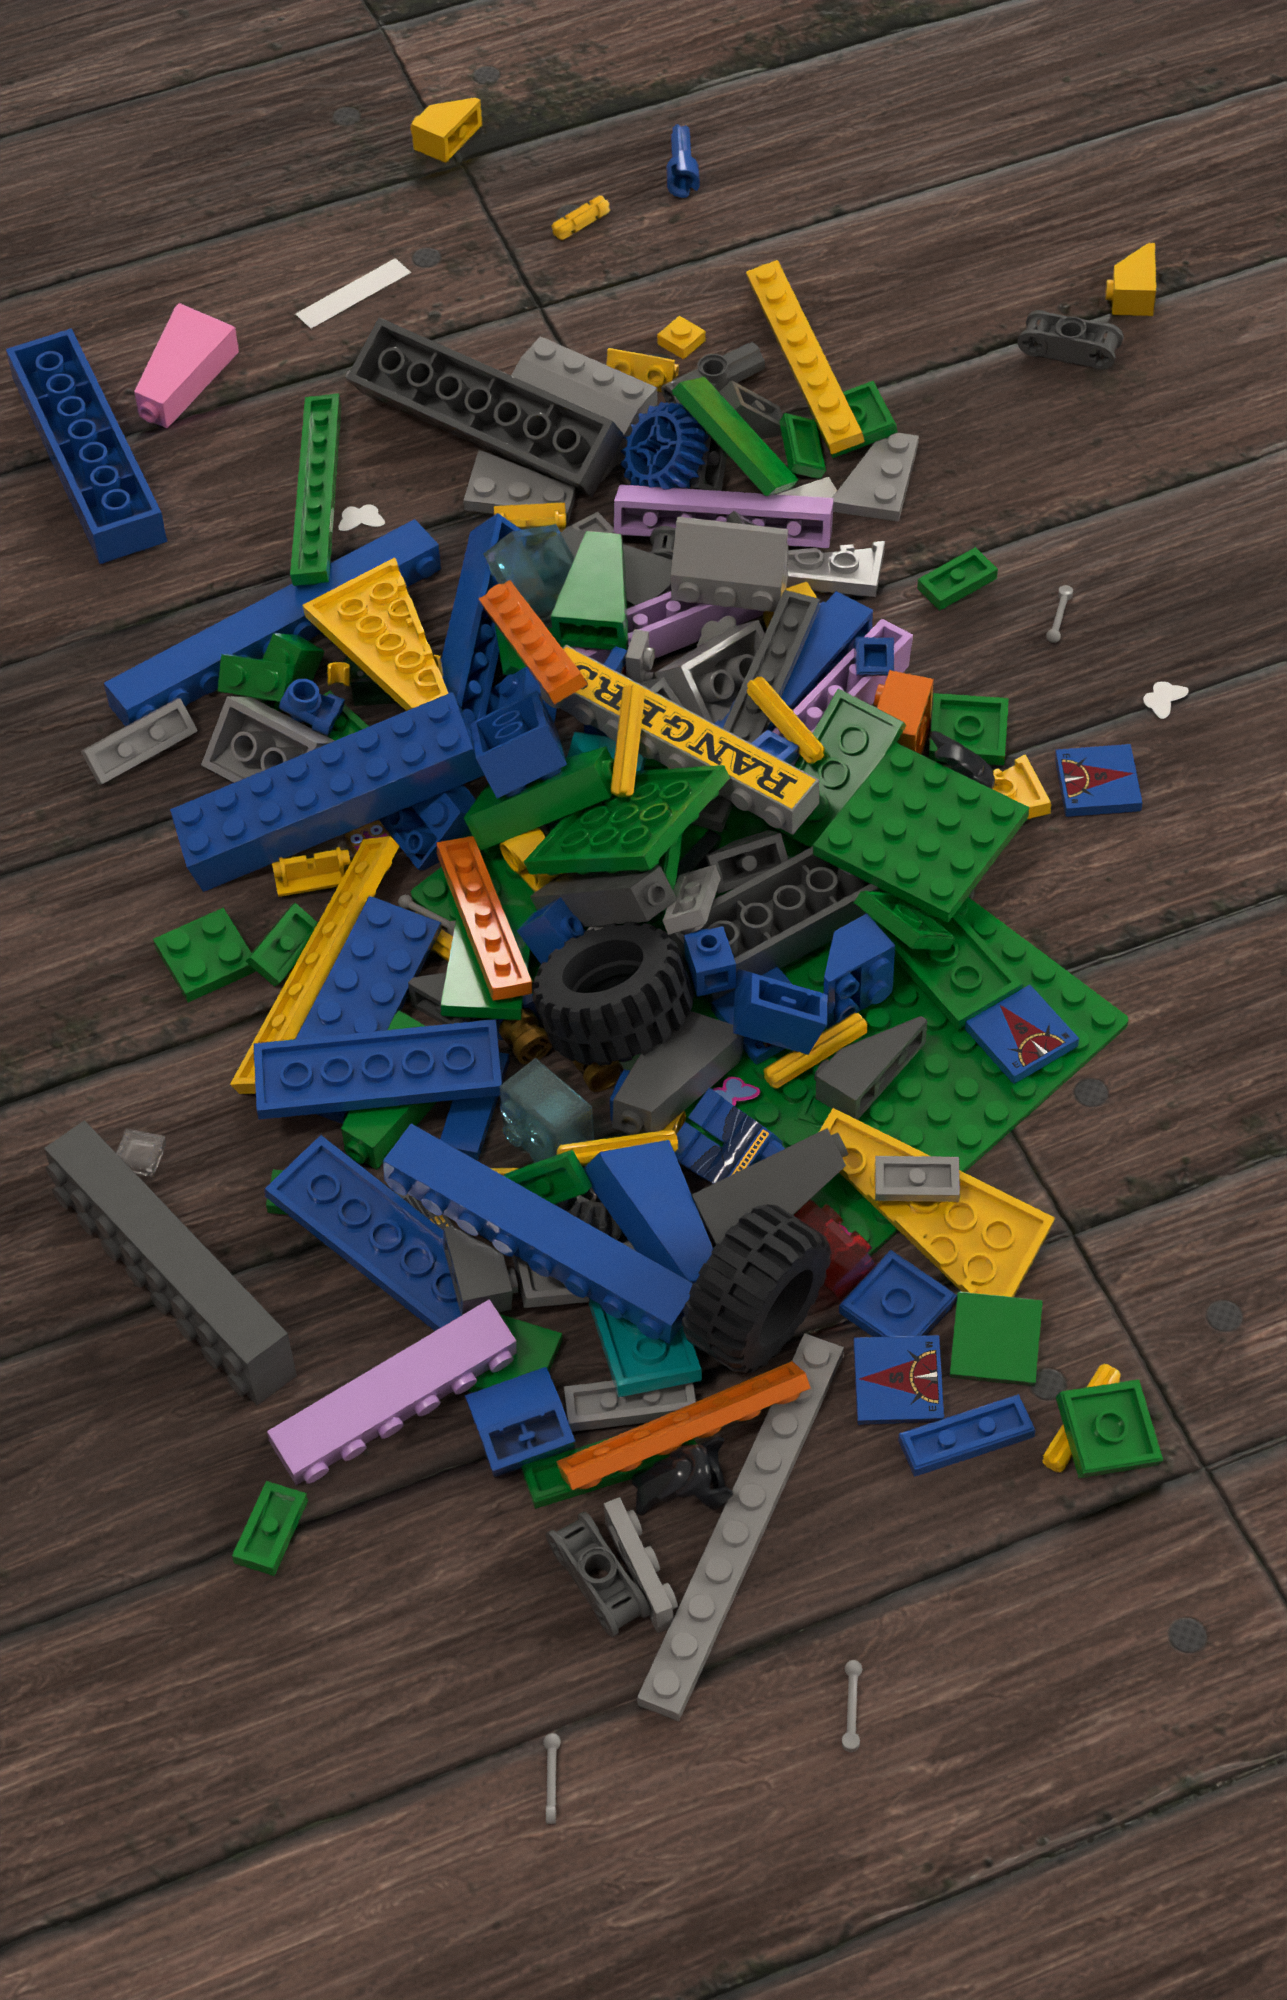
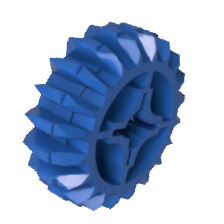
(664, 448)

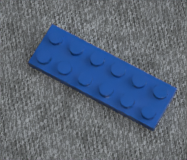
(371, 974)
(377, 1069)
(369, 1229)

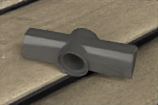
(721, 369)

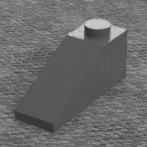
(867, 1067)

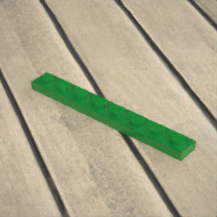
(316, 490)

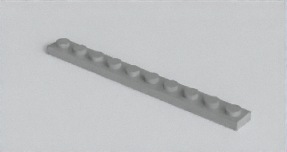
(737, 1535)

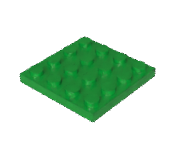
(632, 829)
(921, 831)

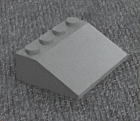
(587, 385)

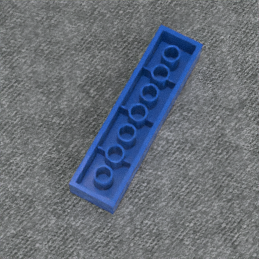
(86, 446)
(326, 792)

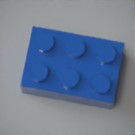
(517, 745)

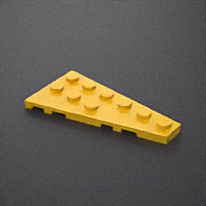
(381, 634)
(977, 1243)

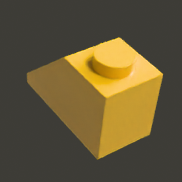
(446, 127)
(1134, 283)

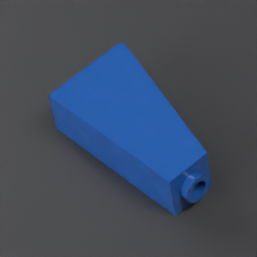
(652, 1205)

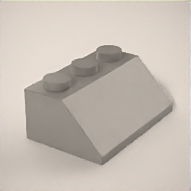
(729, 564)
(714, 672)
(255, 738)

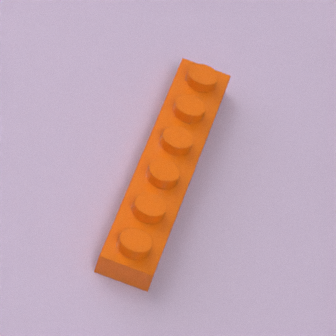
(532, 641)
(484, 918)
(692, 1421)

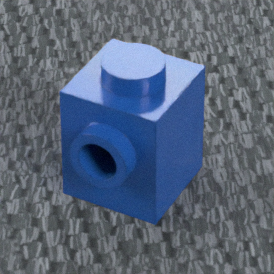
(550, 928)
(710, 961)

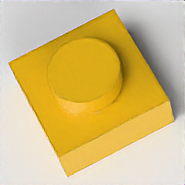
(681, 337)

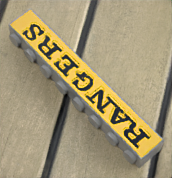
(684, 739)

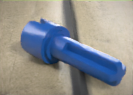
(682, 169)

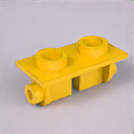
(644, 367)
(534, 515)
(305, 875)

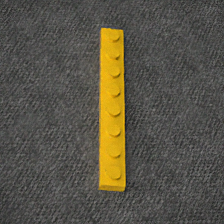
(805, 357)
(321, 951)

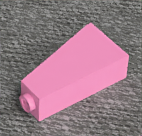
(183, 364)

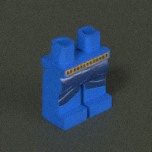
(742, 1136)

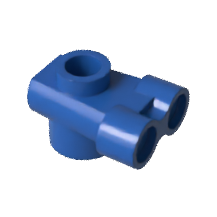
(308, 706)

